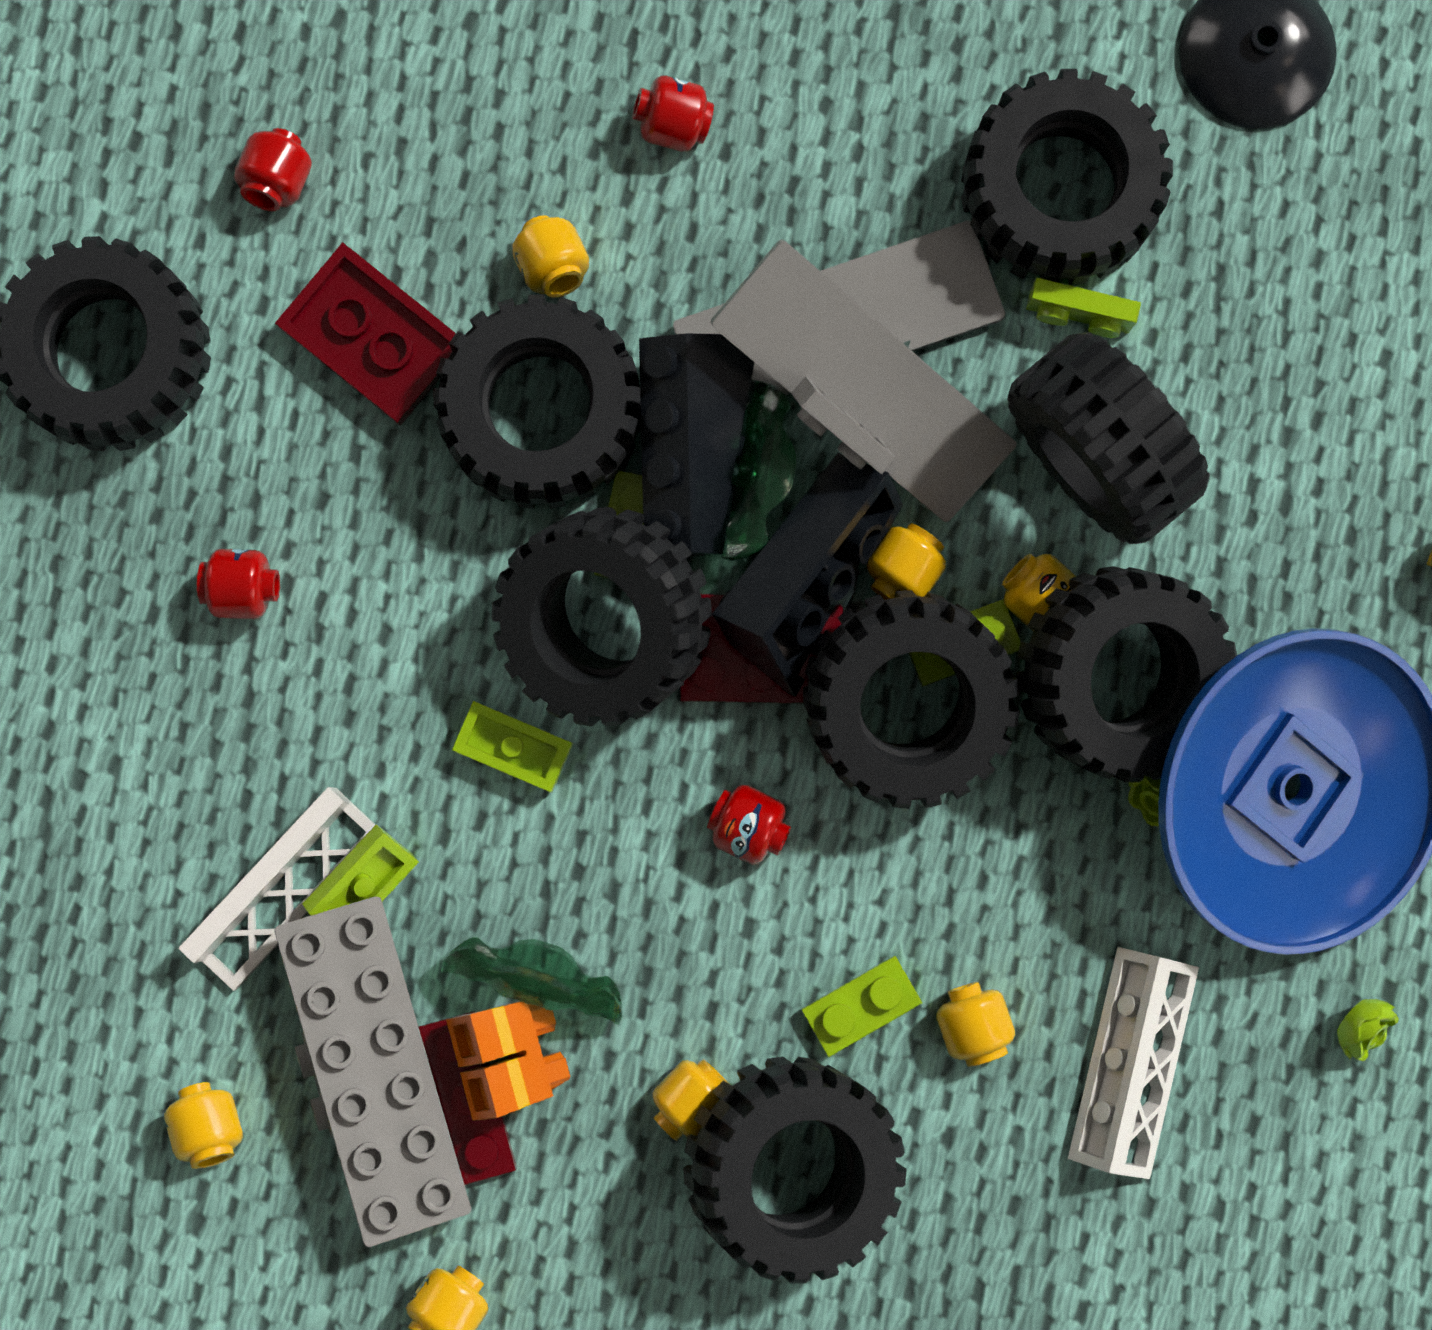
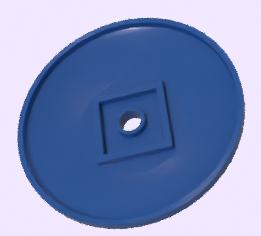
(1354, 834)

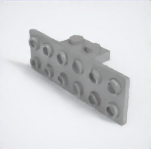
(914, 289)
(861, 382)
(371, 1071)

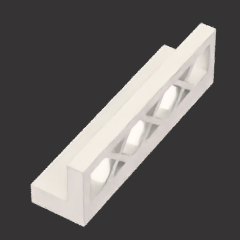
(262, 878)
(1126, 1062)

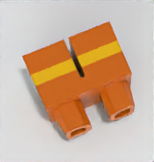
(513, 1082)

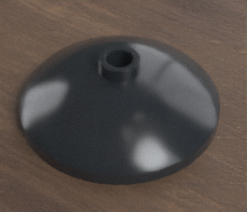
(1254, 82)

